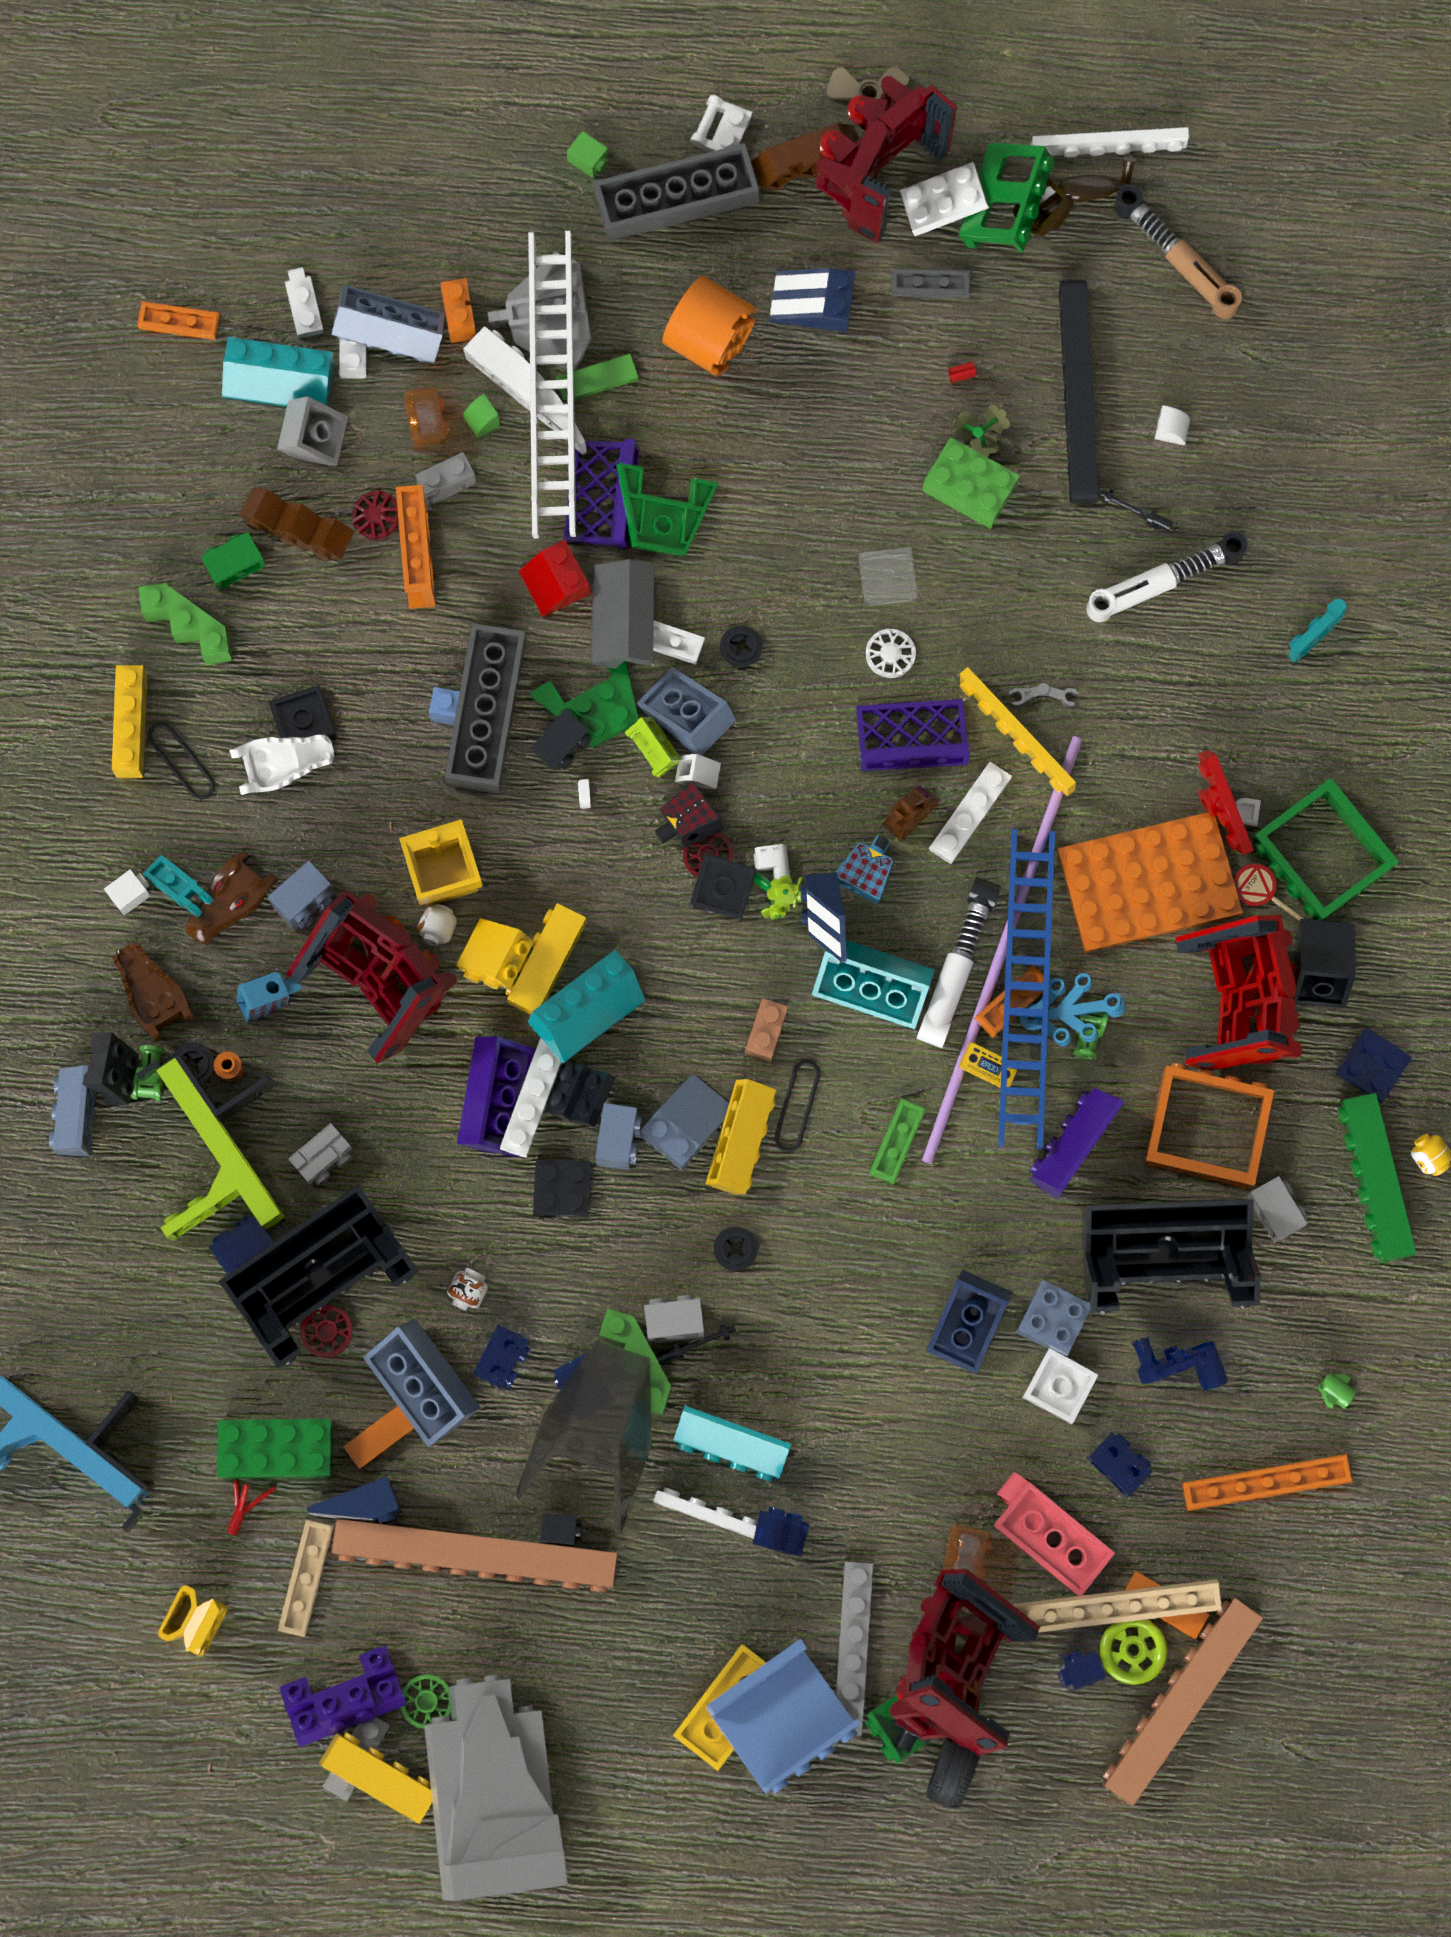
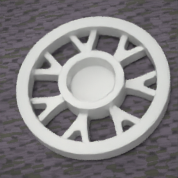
(890, 653)

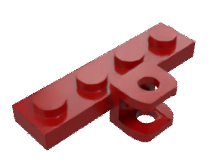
(1220, 802)

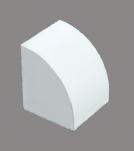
(1172, 426)
(698, 769)

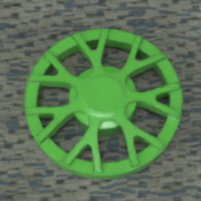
(426, 1700)

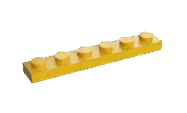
(1024, 741)

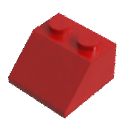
(554, 579)

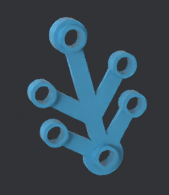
(1068, 1010)

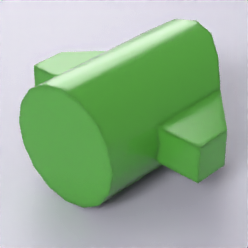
(1335, 1390)

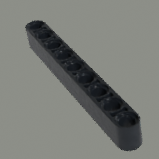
(1078, 391)

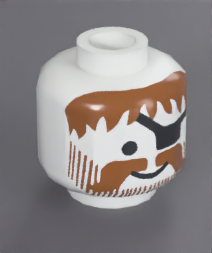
(437, 925)
(467, 1289)

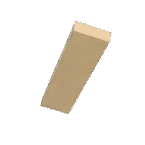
(305, 1578)

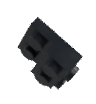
(580, 1094)

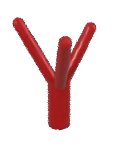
(240, 1510)

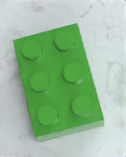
(970, 483)

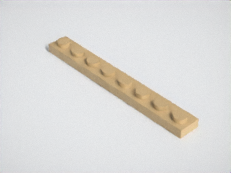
(1124, 1605)

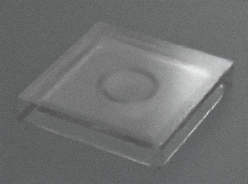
(887, 576)

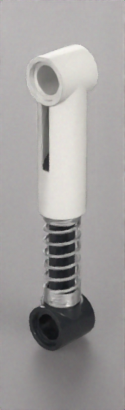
(1164, 578)
(957, 965)

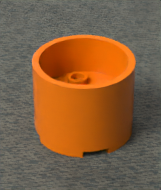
(709, 325)

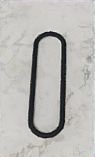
(172, 767)
(807, 1110)

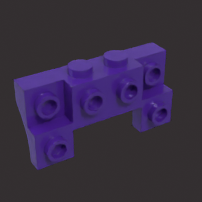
(346, 1703)

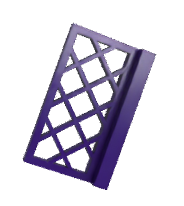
(620, 532)
(918, 755)

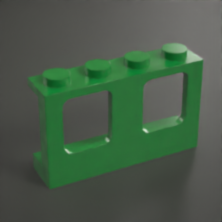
(1025, 194)

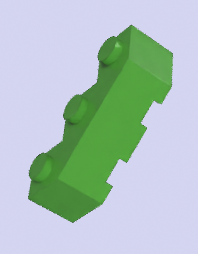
(186, 621)
(625, 1331)

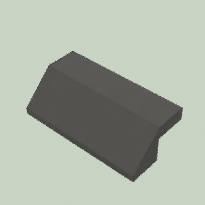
(622, 613)

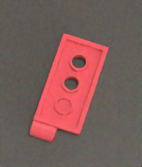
(1029, 1522)

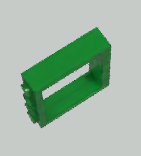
(1357, 825)

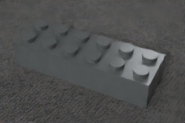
(676, 192)
(485, 708)

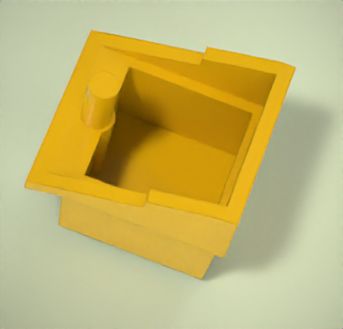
(441, 863)

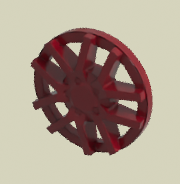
(375, 515)

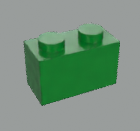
(232, 560)

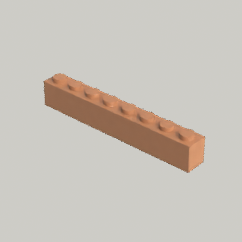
(1181, 1701)

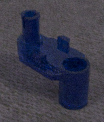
(1202, 1357)

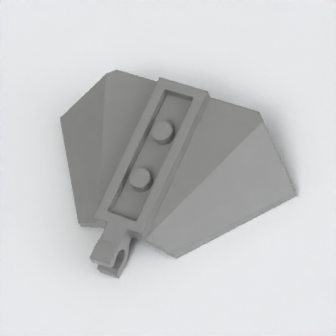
(519, 320)

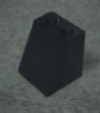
(1324, 962)

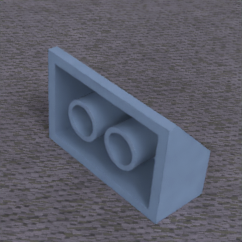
(72, 1113)

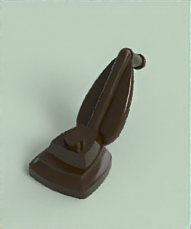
(1059, 199)

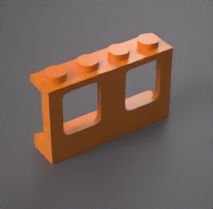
(415, 546)

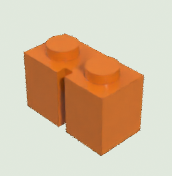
(458, 310)

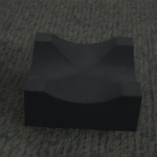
(112, 1068)

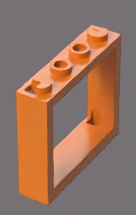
(1197, 1168)

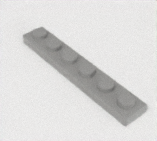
(854, 1639)

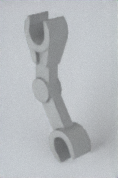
(1042, 690)

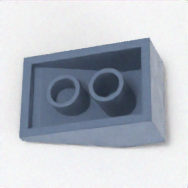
(687, 711)
(685, 1122)

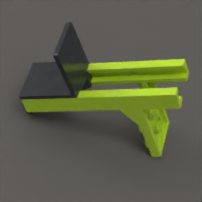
(236, 1174)

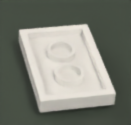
(944, 199)

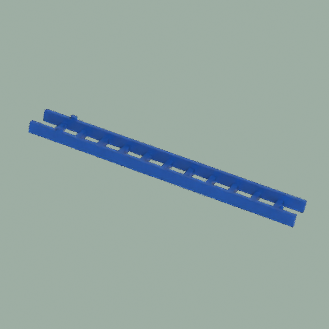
(1021, 1119)

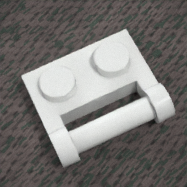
(731, 127)

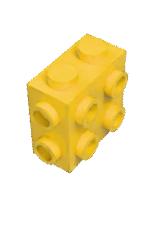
(494, 954)

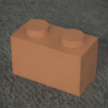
(766, 1030)

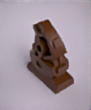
(909, 812)

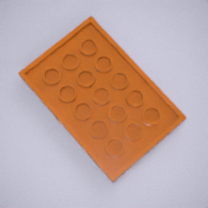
(1149, 882)

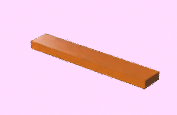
(1267, 1482)

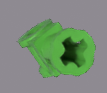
(1099, 1020)
(152, 1086)

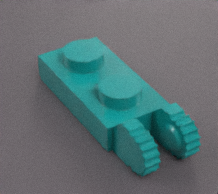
(1317, 630)
(176, 884)

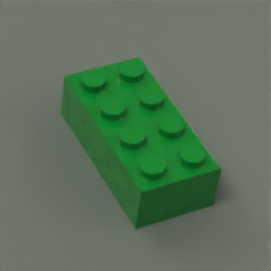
(275, 1448)

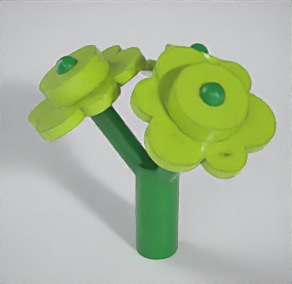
(781, 894)

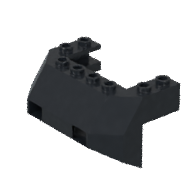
(1169, 1245)
(312, 1268)

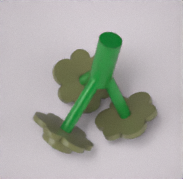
(967, 426)

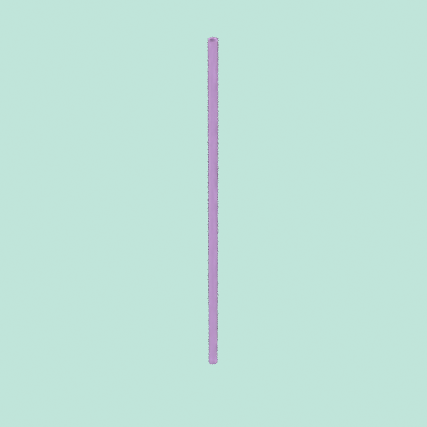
(998, 960)

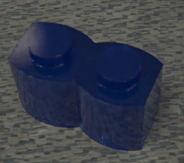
(781, 1532)

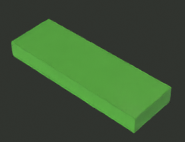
(601, 377)
(897, 1141)

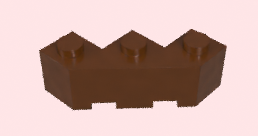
(795, 157)
(296, 524)

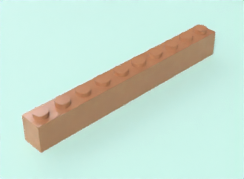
(474, 1553)

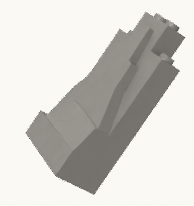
(492, 1795)

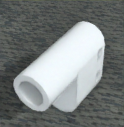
(772, 858)

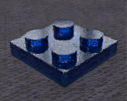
(1373, 1065)

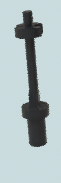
(1150, 516)
(677, 1350)

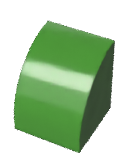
(481, 417)

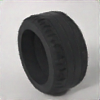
(952, 1774)

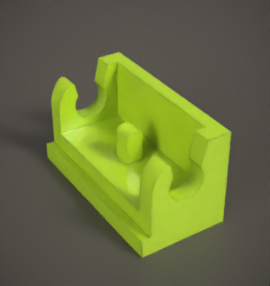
(654, 745)

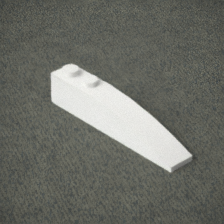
(512, 373)

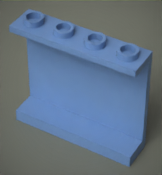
(782, 1718)

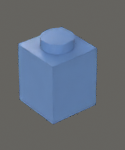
(443, 705)

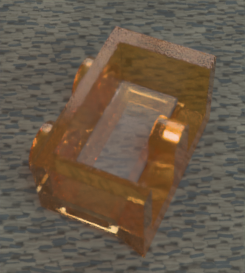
(425, 418)
(966, 1549)

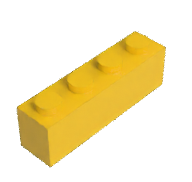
(129, 721)
(547, 959)
(741, 1137)
(378, 1778)

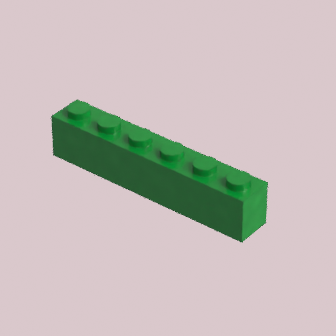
(1377, 1178)

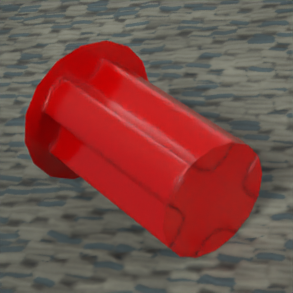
(961, 372)

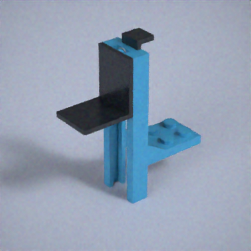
(34, 1423)

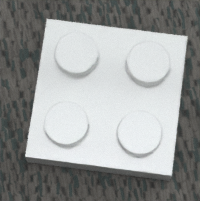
(1060, 1386)

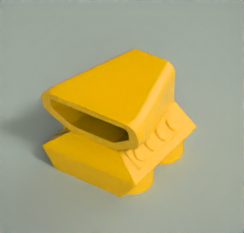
(193, 1620)

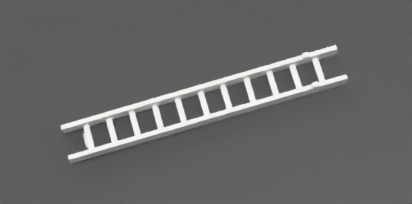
(552, 384)

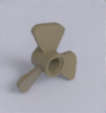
(845, 87)

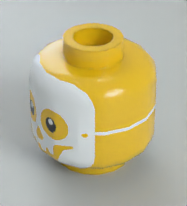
(1431, 1154)

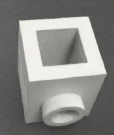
(128, 891)

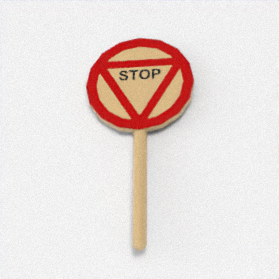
(1257, 886)

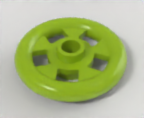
(1135, 1674)

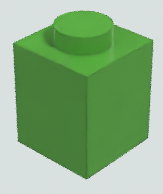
(588, 155)

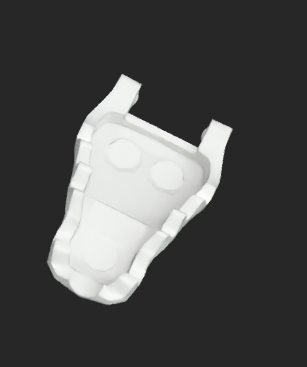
(279, 761)

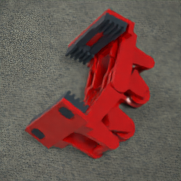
(1269, 978)

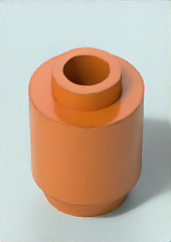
(234, 1073)

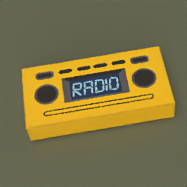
(984, 1065)

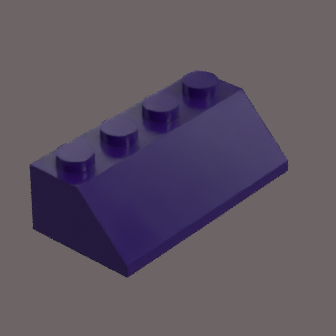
(492, 1091)
(1075, 1142)

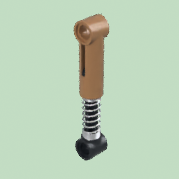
(1179, 253)

